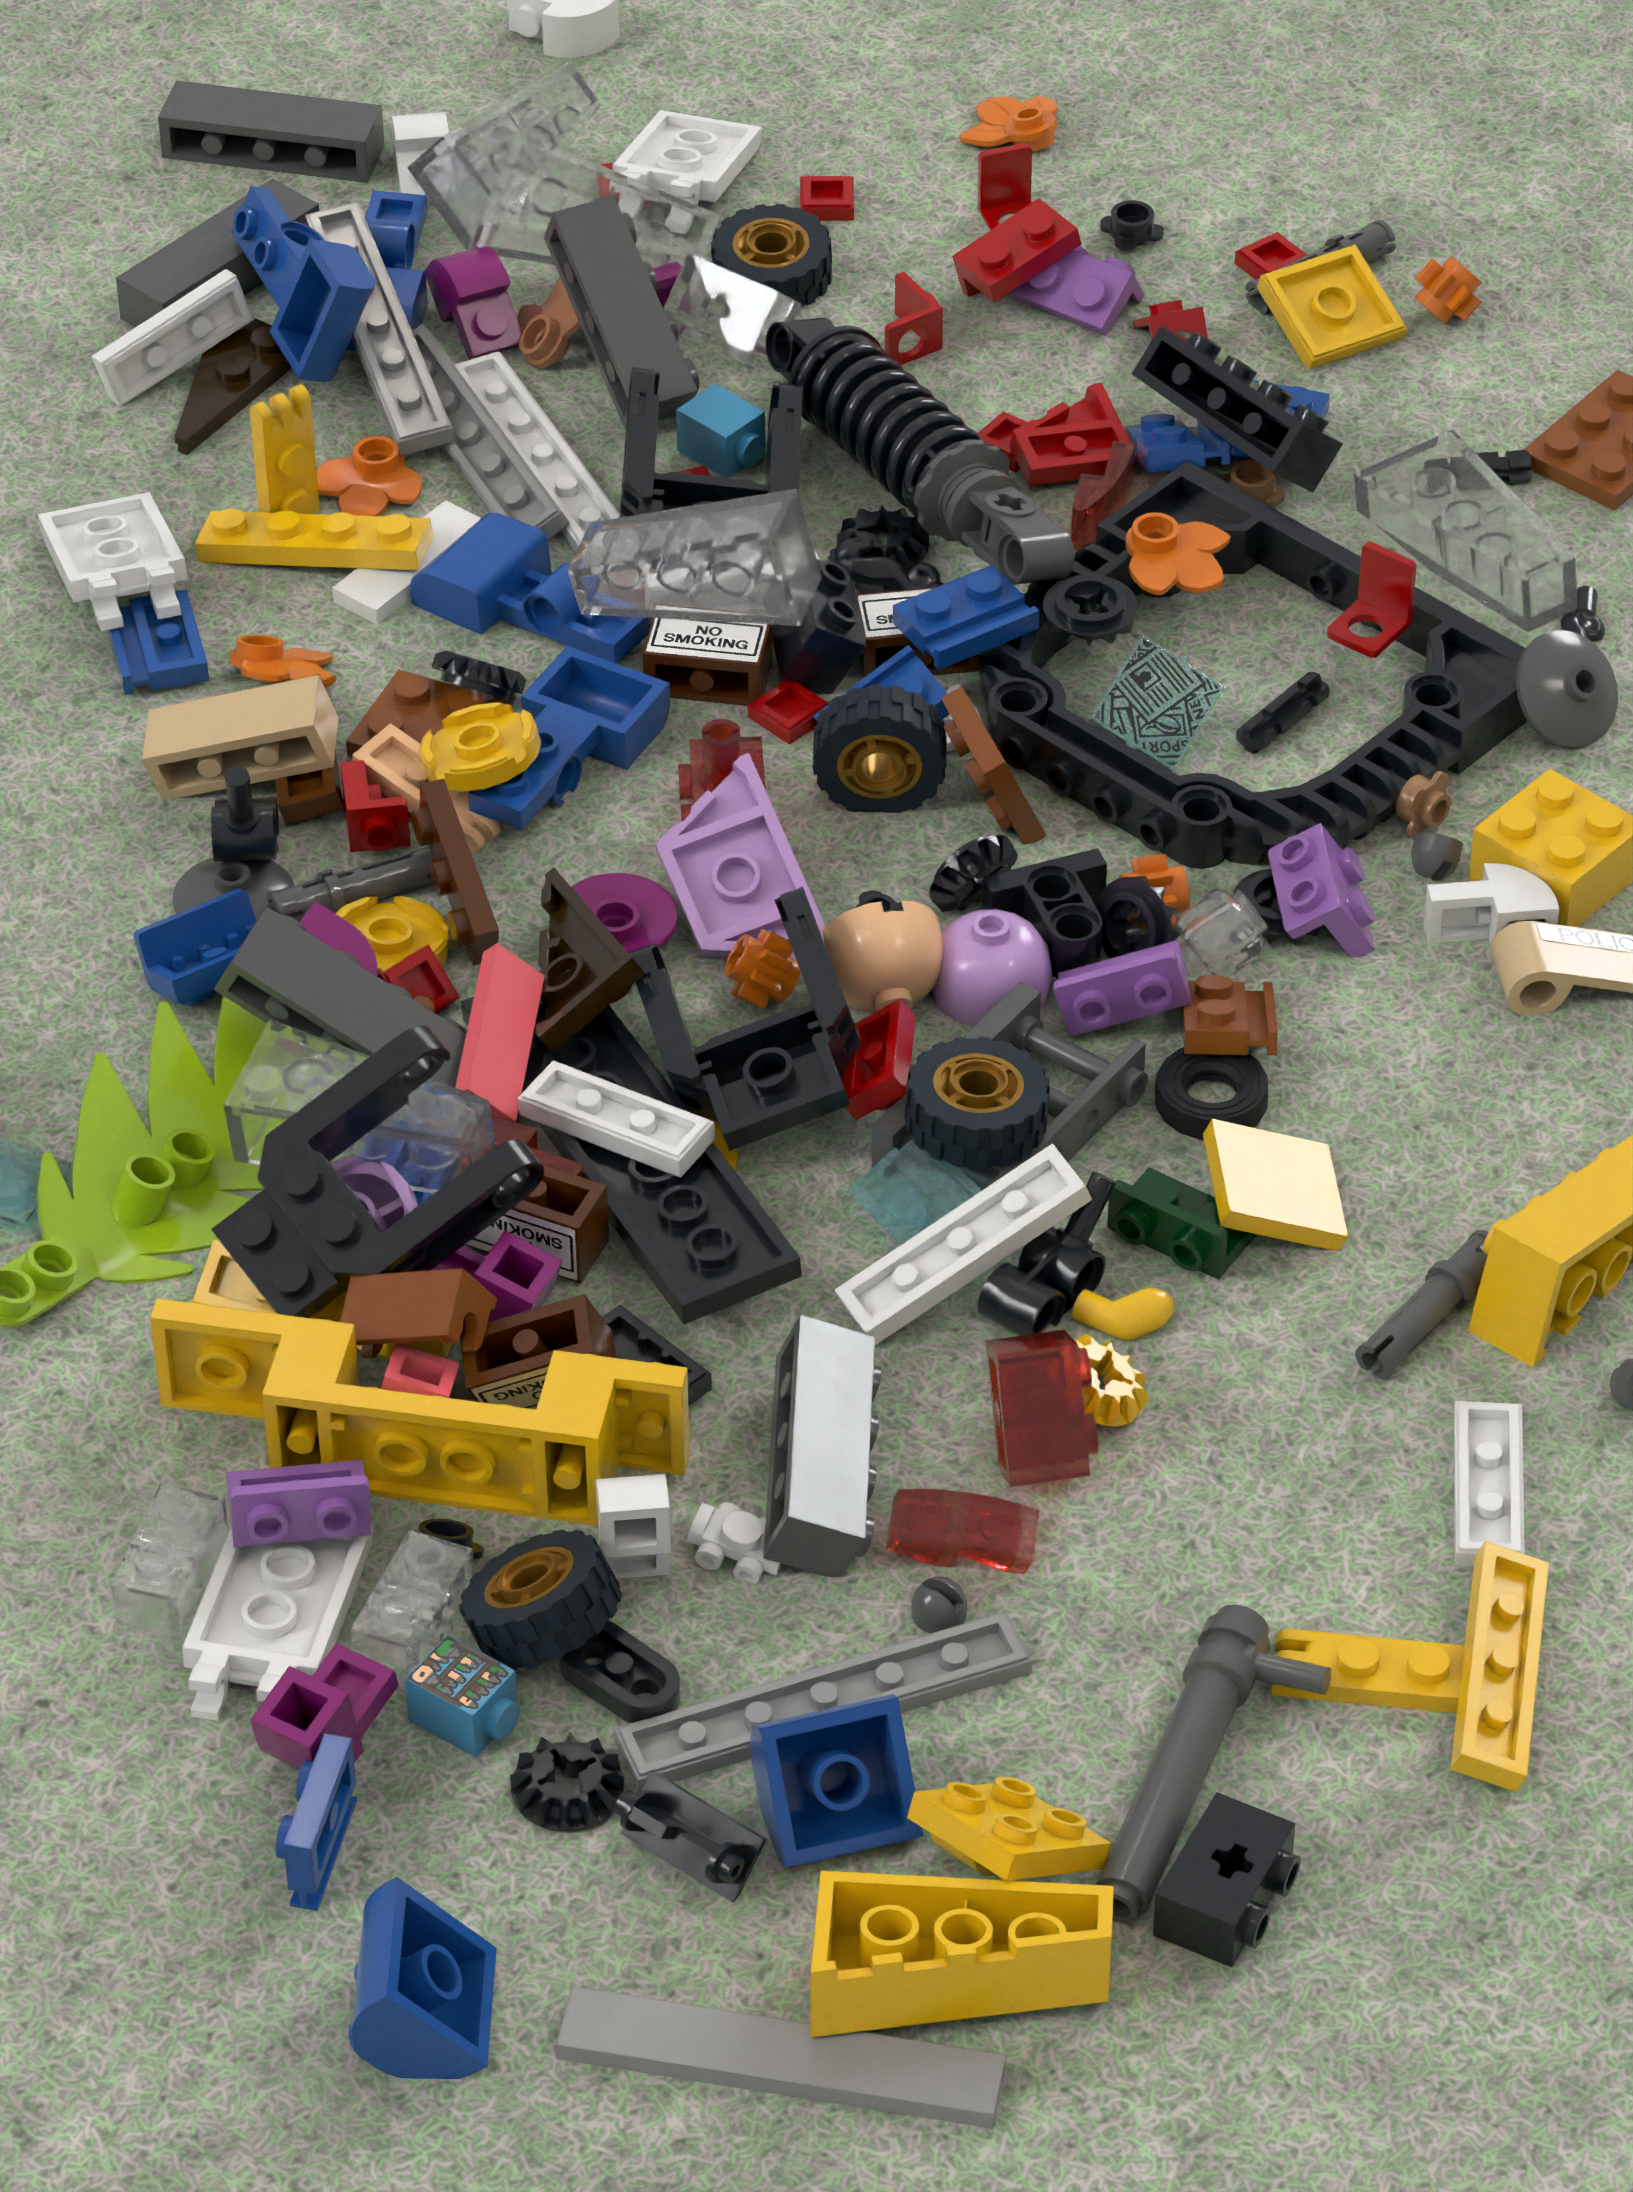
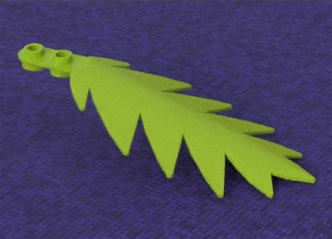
(134, 1186)

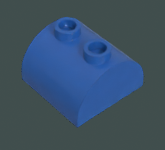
(834, 1780)
(421, 1988)

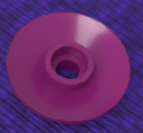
(630, 908)

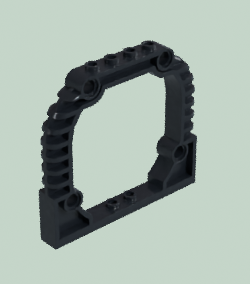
(1200, 819)

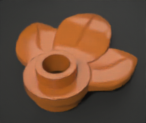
(1011, 120)
(369, 478)
(1174, 554)
(266, 660)

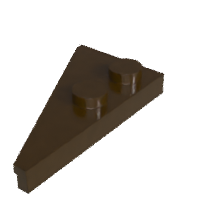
(228, 381)
(580, 964)

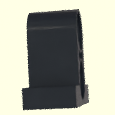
(1059, 903)

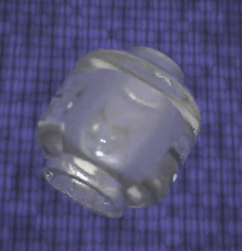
(1220, 933)

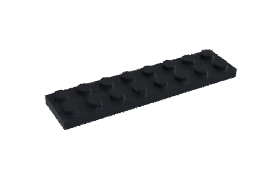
(692, 1234)

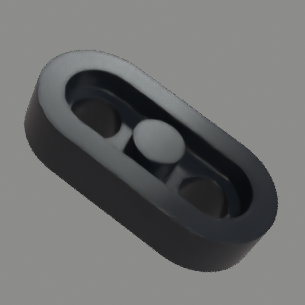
(626, 1672)

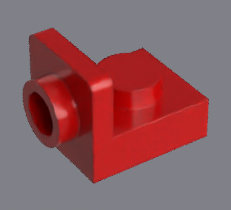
(372, 821)

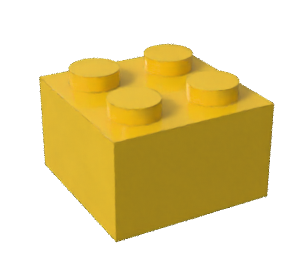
(1565, 839)

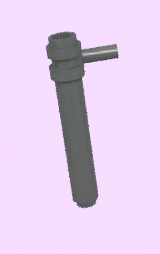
(1216, 1681)

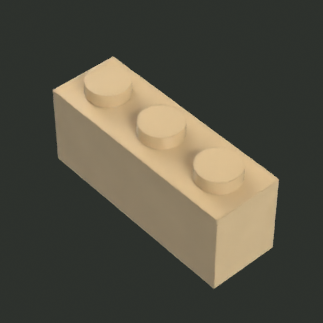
(264, 729)

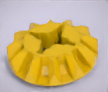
(1123, 1392)

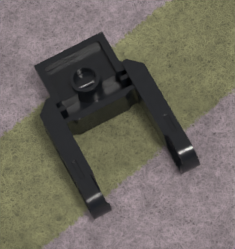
(650, 492)
(771, 1069)
(311, 1230)

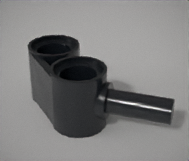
(244, 825)
(1049, 1270)

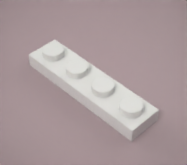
(963, 1244)

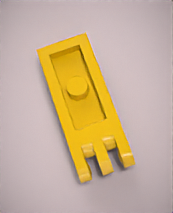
(285, 453)
(1377, 1669)

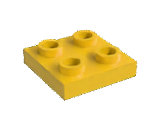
(1007, 1830)

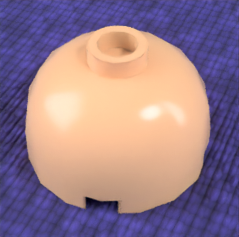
(885, 954)

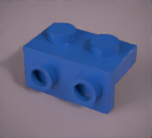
(194, 947)

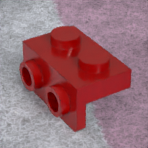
(1015, 251)

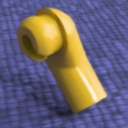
(1126, 1317)

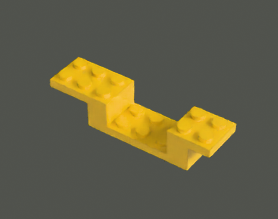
(420, 1446)

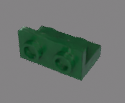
(1175, 1223)

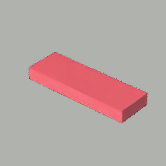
(500, 1031)

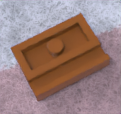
(1228, 1017)

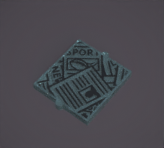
(1156, 703)

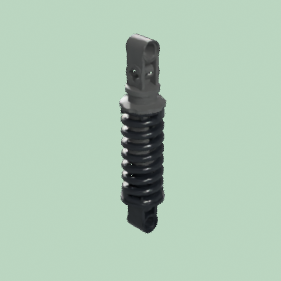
(917, 448)

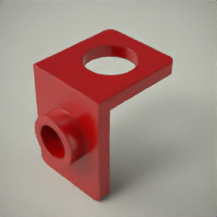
(1004, 182)
(918, 312)
(1174, 318)
(1383, 598)

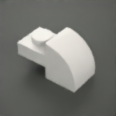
(566, 26)
(411, 138)
(1486, 906)
(634, 1524)

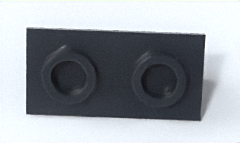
(690, 1834)

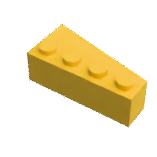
(1556, 1255)
(953, 1949)

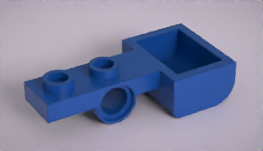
(396, 228)
(313, 282)
(506, 575)
(580, 711)

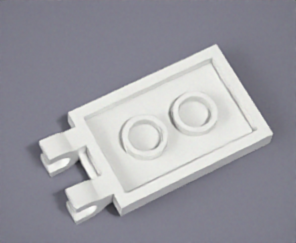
(689, 155)
(114, 553)
(268, 1613)

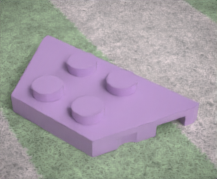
(731, 864)

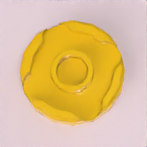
(480, 747)
(415, 920)

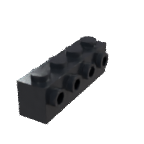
(1237, 408)

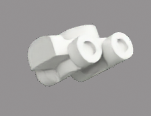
(734, 1535)

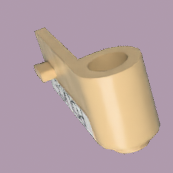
(1545, 960)

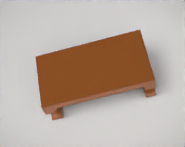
(417, 1308)

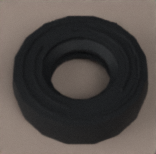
(1191, 1115)

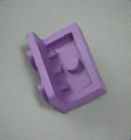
(1082, 290)
(1321, 887)
(1123, 988)
(298, 1503)

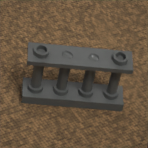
(1076, 1120)

